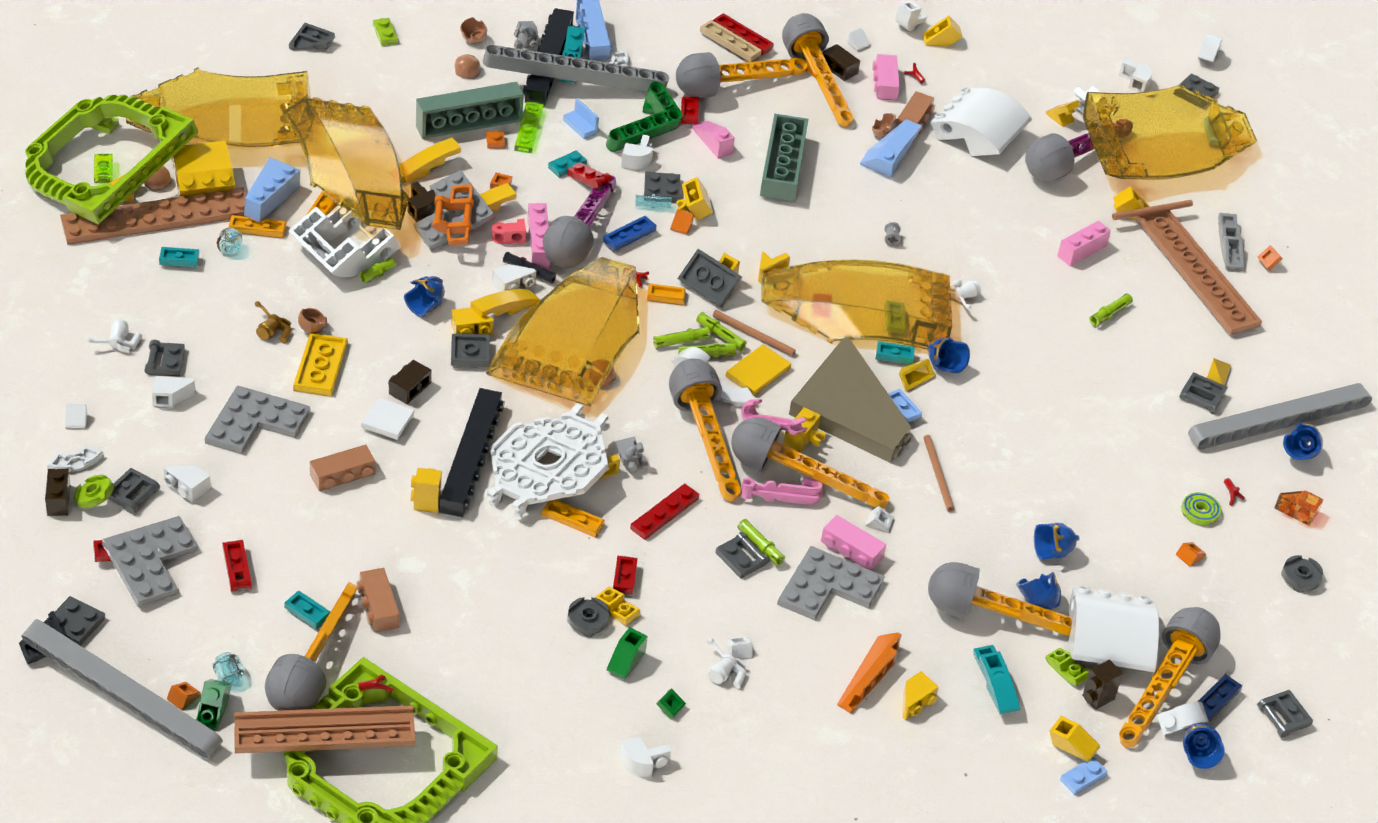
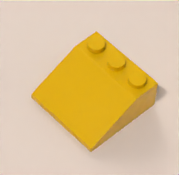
(203, 168)

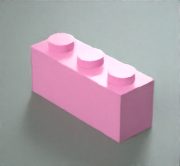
(886, 76)
(1084, 243)
(853, 542)

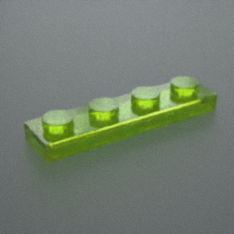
(528, 127)

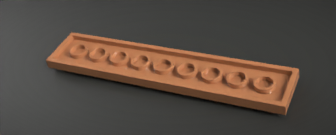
(157, 215)
(1200, 272)

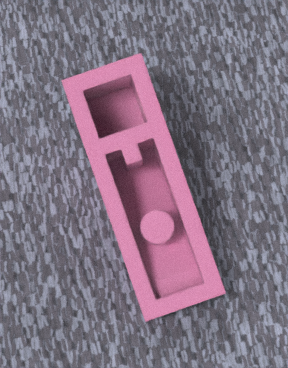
(715, 137)

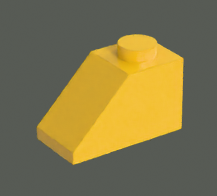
(943, 33)
(1128, 200)

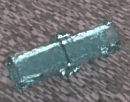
(653, 201)

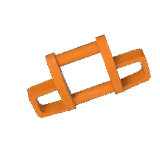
(455, 204)

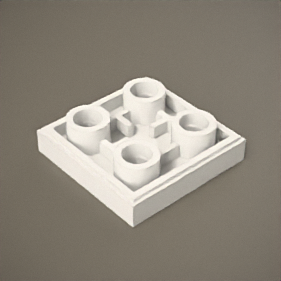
(388, 418)

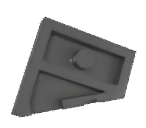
(311, 38)

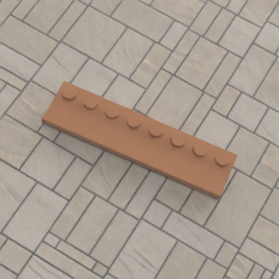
(324, 729)

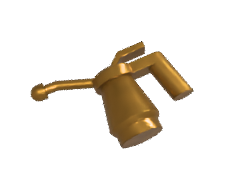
(268, 327)

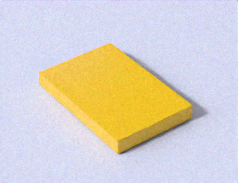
(758, 369)

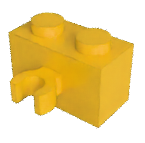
(695, 199)
(800, 440)
(426, 489)

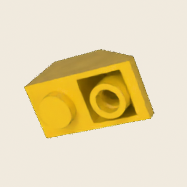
(469, 322)
(917, 694)
(1073, 739)

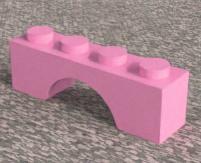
(537, 227)

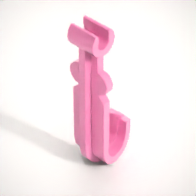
(792, 425)
(807, 494)

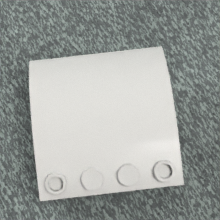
(983, 118)
(343, 241)
(1113, 628)

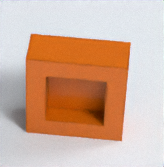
(495, 139)
(500, 179)
(1270, 257)

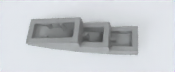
(1230, 241)

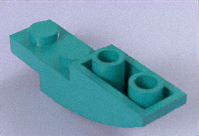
(573, 44)
(997, 679)

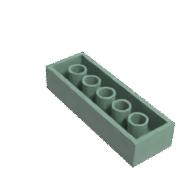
(469, 110)
(784, 157)

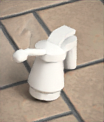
(967, 290)
(119, 331)
(720, 671)

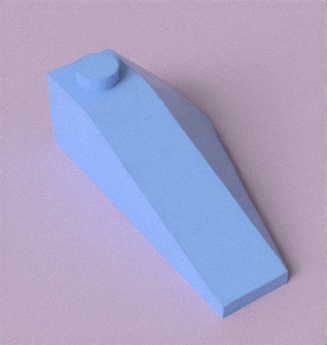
(891, 149)

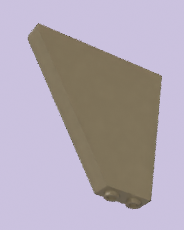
(854, 404)

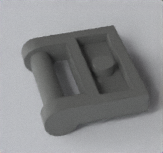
(171, 359)
(1206, 388)
(128, 485)
(737, 559)
(1290, 710)

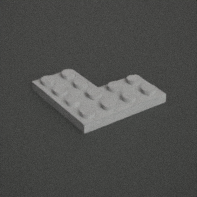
(480, 212)
(252, 410)
(140, 556)
(825, 574)

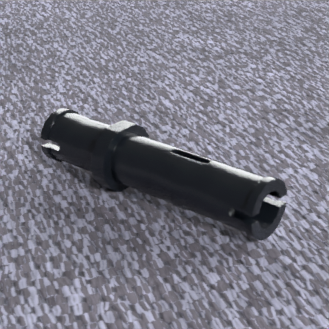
(541, 272)

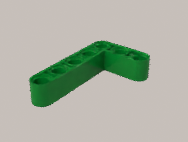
(665, 120)

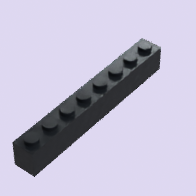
(552, 42)
(471, 453)

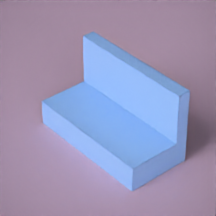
(582, 120)

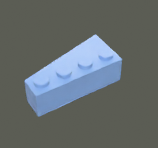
(596, 36)
(271, 189)

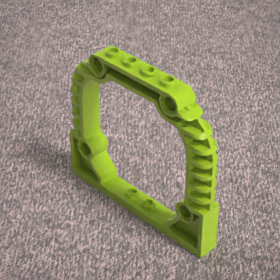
(99, 201)
(461, 767)

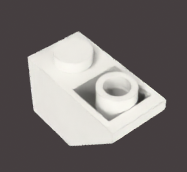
(513, 277)
(172, 390)
(188, 481)

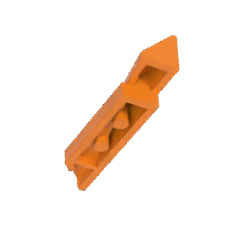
(872, 669)

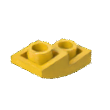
(618, 607)

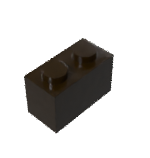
(841, 62)
(409, 381)
(57, 492)
(1102, 684)

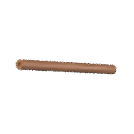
(1150, 210)
(753, 332)
(938, 473)

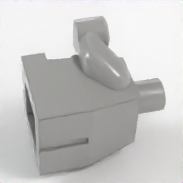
(526, 33)
(628, 452)

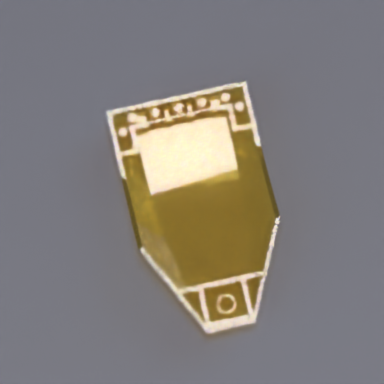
(233, 108)
(1163, 132)
(352, 160)
(863, 300)
(573, 333)

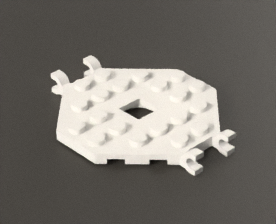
(523, 445)

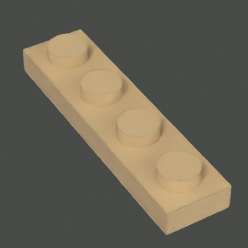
(730, 40)

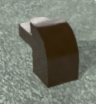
(421, 202)

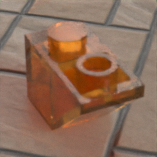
(1299, 505)

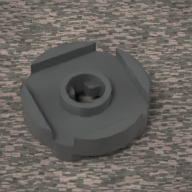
(1299, 581)
(586, 625)

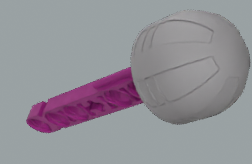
(1054, 156)
(569, 237)

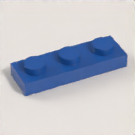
(629, 233)

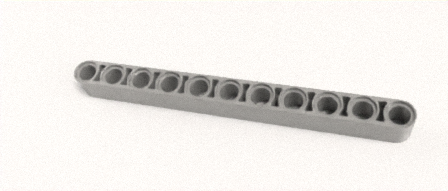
(572, 68)
(1279, 416)
(122, 688)

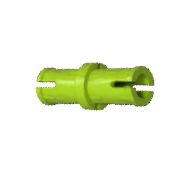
(377, 270)

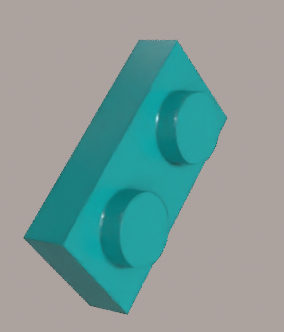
(560, 165)
(179, 257)
(895, 353)
(307, 609)

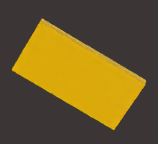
(320, 364)

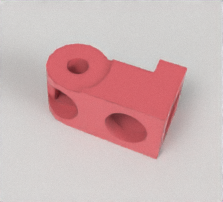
(509, 232)

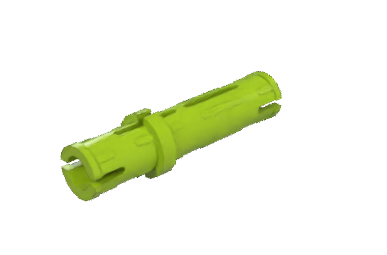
(1106, 312)
(721, 331)
(690, 335)
(714, 349)
(761, 542)

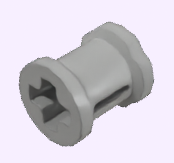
(893, 234)

